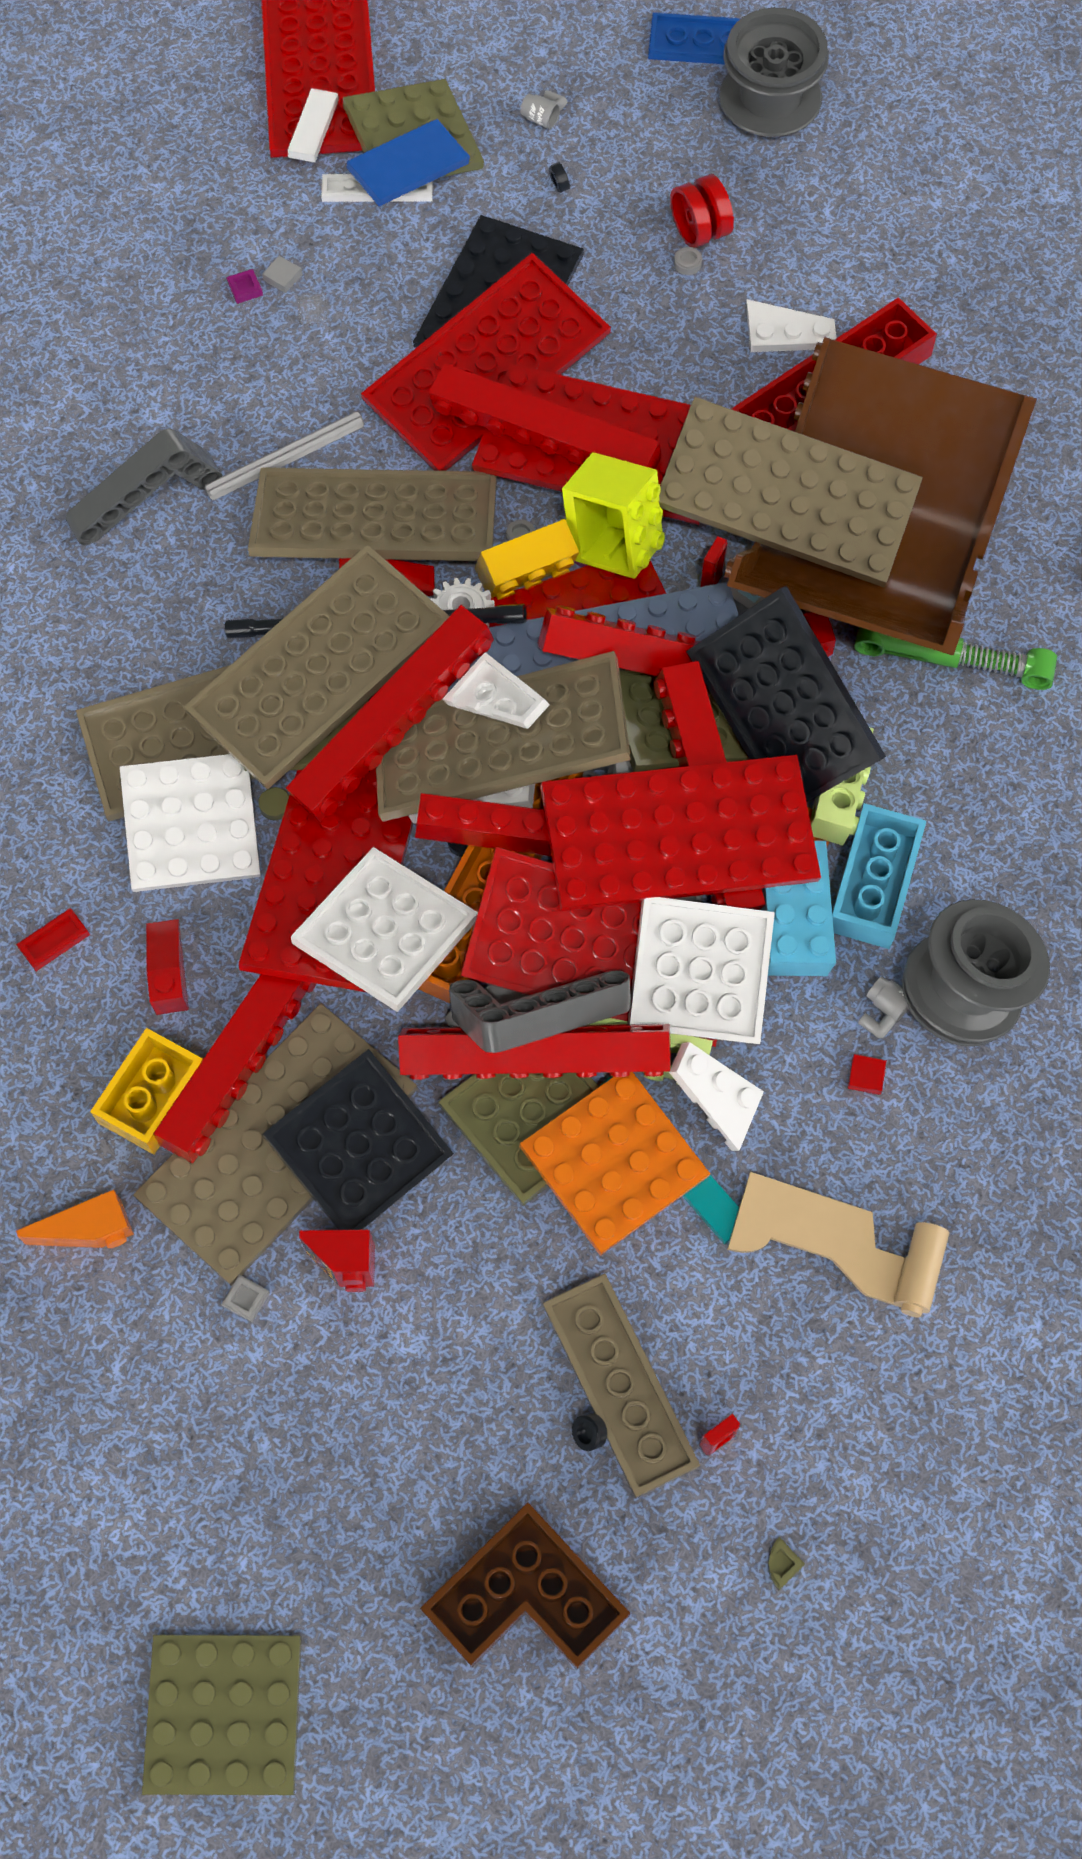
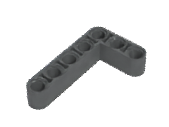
(137, 479)
(539, 1015)

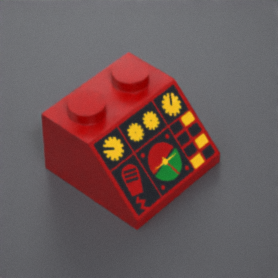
(343, 1255)

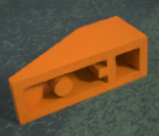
(88, 1224)

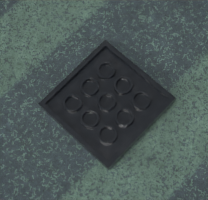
(357, 1144)

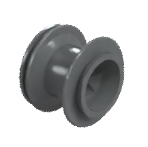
(774, 72)
(975, 972)

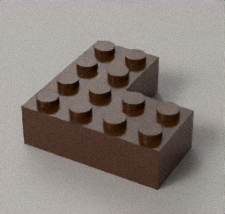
(528, 1573)

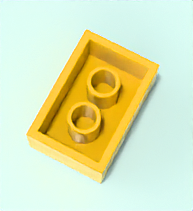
(527, 560)
(145, 1089)

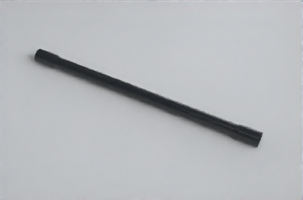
(500, 614)

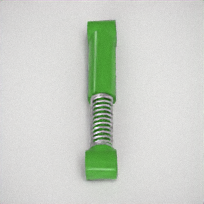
(1034, 668)

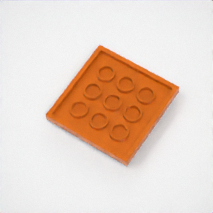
(614, 1161)

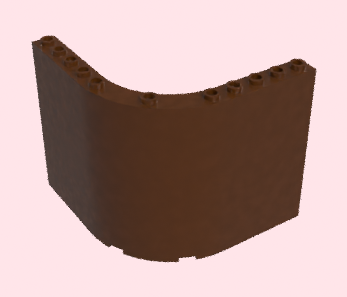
(927, 424)

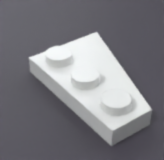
(785, 329)
(496, 694)
(719, 1091)

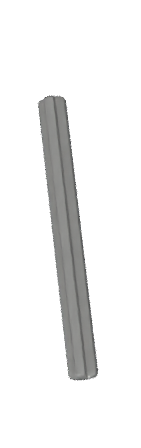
(284, 455)

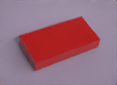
(714, 562)
(53, 939)
(719, 1435)

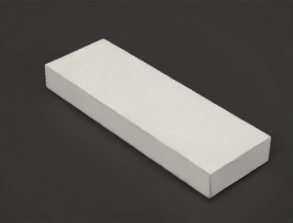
(313, 125)

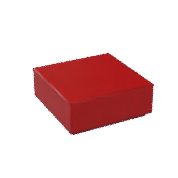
(867, 1074)

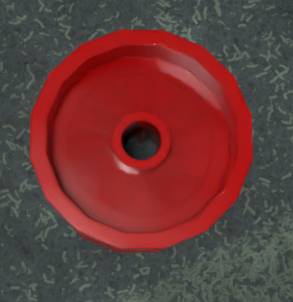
(702, 210)

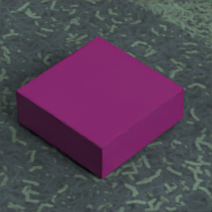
(244, 286)

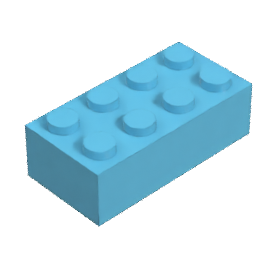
(877, 876)
(802, 925)

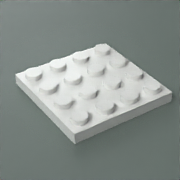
(189, 822)
(384, 929)
(702, 969)

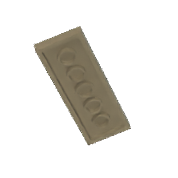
(621, 1385)

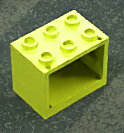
(614, 514)

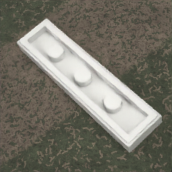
(347, 189)

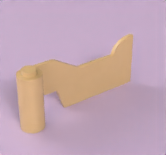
(843, 1236)

